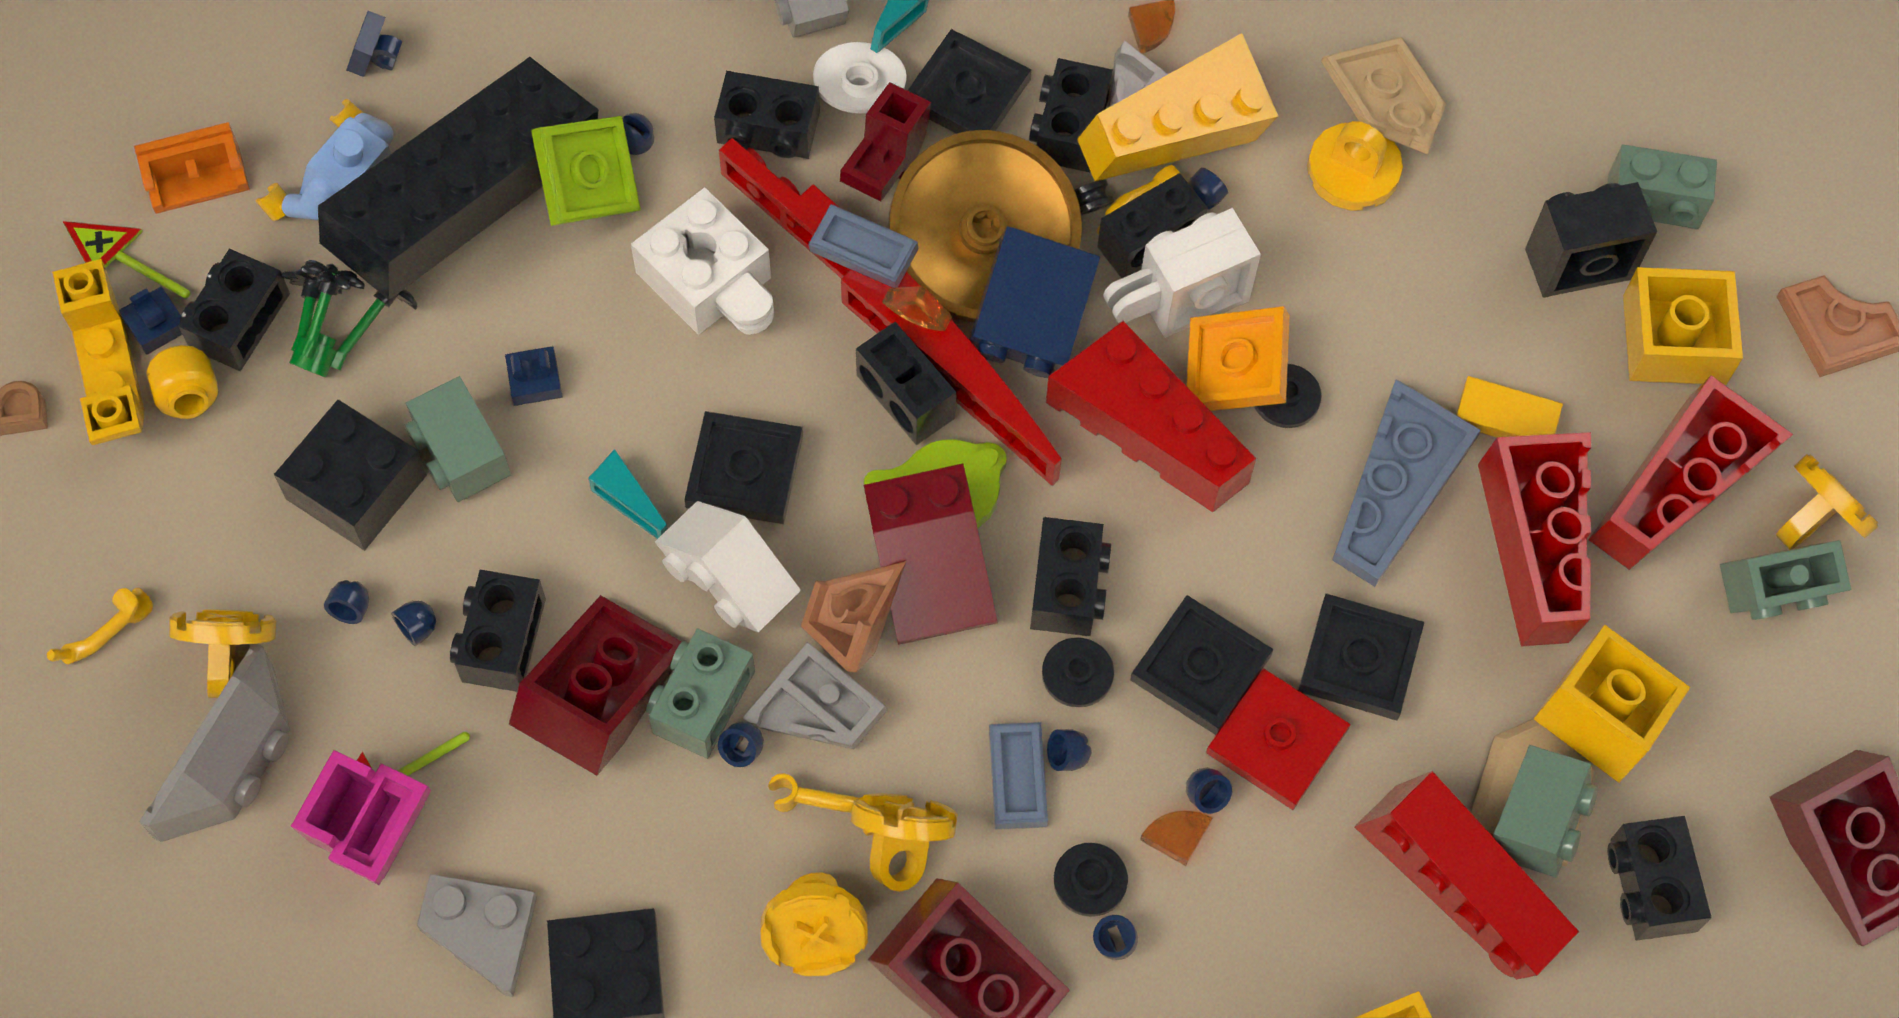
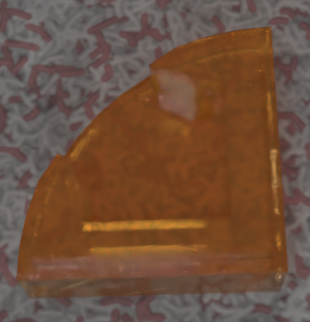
(1151, 23)
(918, 307)
(1177, 834)

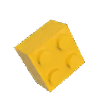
(1682, 325)
(1612, 703)

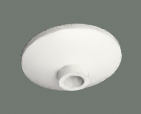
(855, 76)

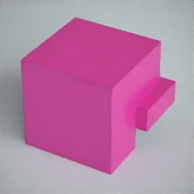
(360, 814)

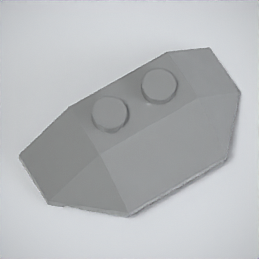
(226, 754)

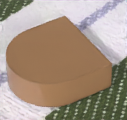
(21, 408)

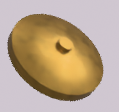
(962, 200)

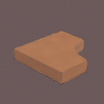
(1837, 328)

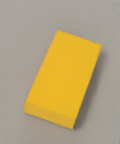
(1506, 411)

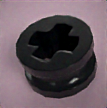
(1093, 197)

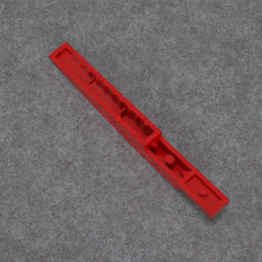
(976, 383)

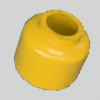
(182, 382)

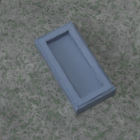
(863, 246)
(1018, 775)

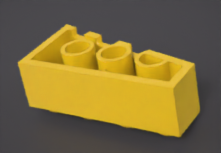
(1188, 113)

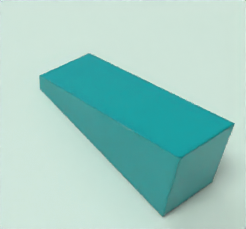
(895, 19)
(620, 489)

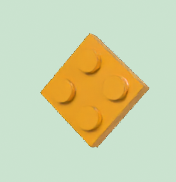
(1239, 358)

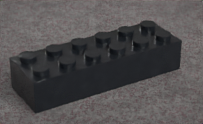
(448, 180)

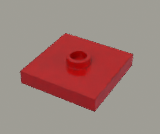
(1278, 739)

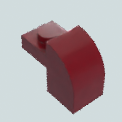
(890, 142)

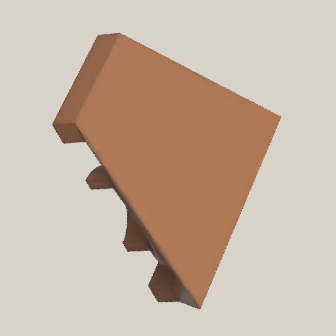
(851, 612)

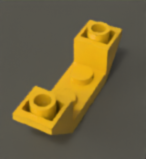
(108, 372)

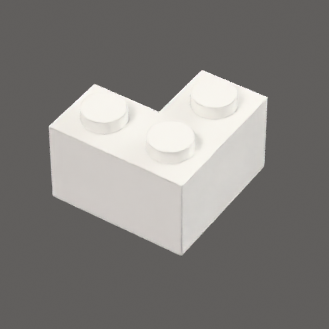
(731, 561)

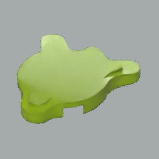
(981, 462)

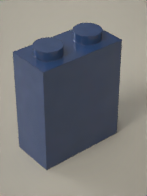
(1033, 302)

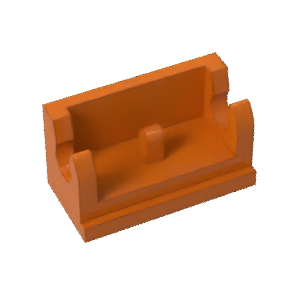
(192, 167)

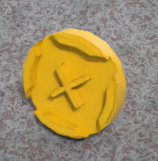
(1354, 166)
(1831, 498)
(222, 633)
(901, 827)
(814, 926)

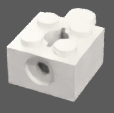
(1189, 274)
(702, 284)

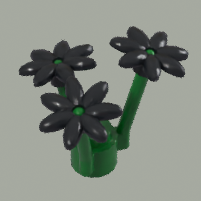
(311, 348)

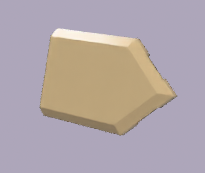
(1389, 91)
(1504, 764)

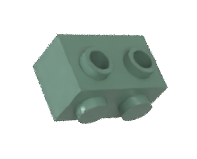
(1673, 184)
(457, 438)
(1785, 577)
(700, 692)
(1545, 810)

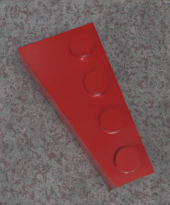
(1147, 411)
(1696, 460)
(1541, 530)
(1467, 875)

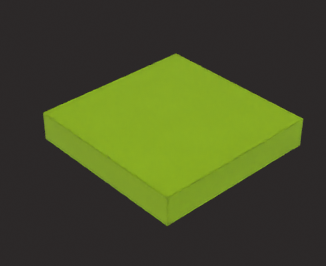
(586, 170)

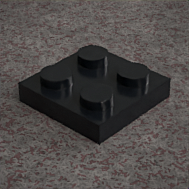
(969, 84)
(745, 466)
(1361, 657)
(1201, 664)
(606, 966)

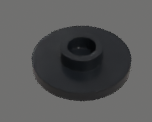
(1301, 404)
(1077, 672)
(1090, 879)

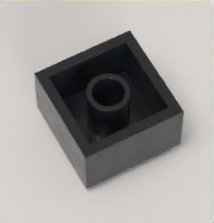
(1590, 238)
(351, 474)

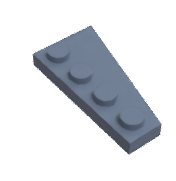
(1403, 475)

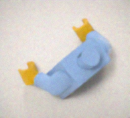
(346, 155)

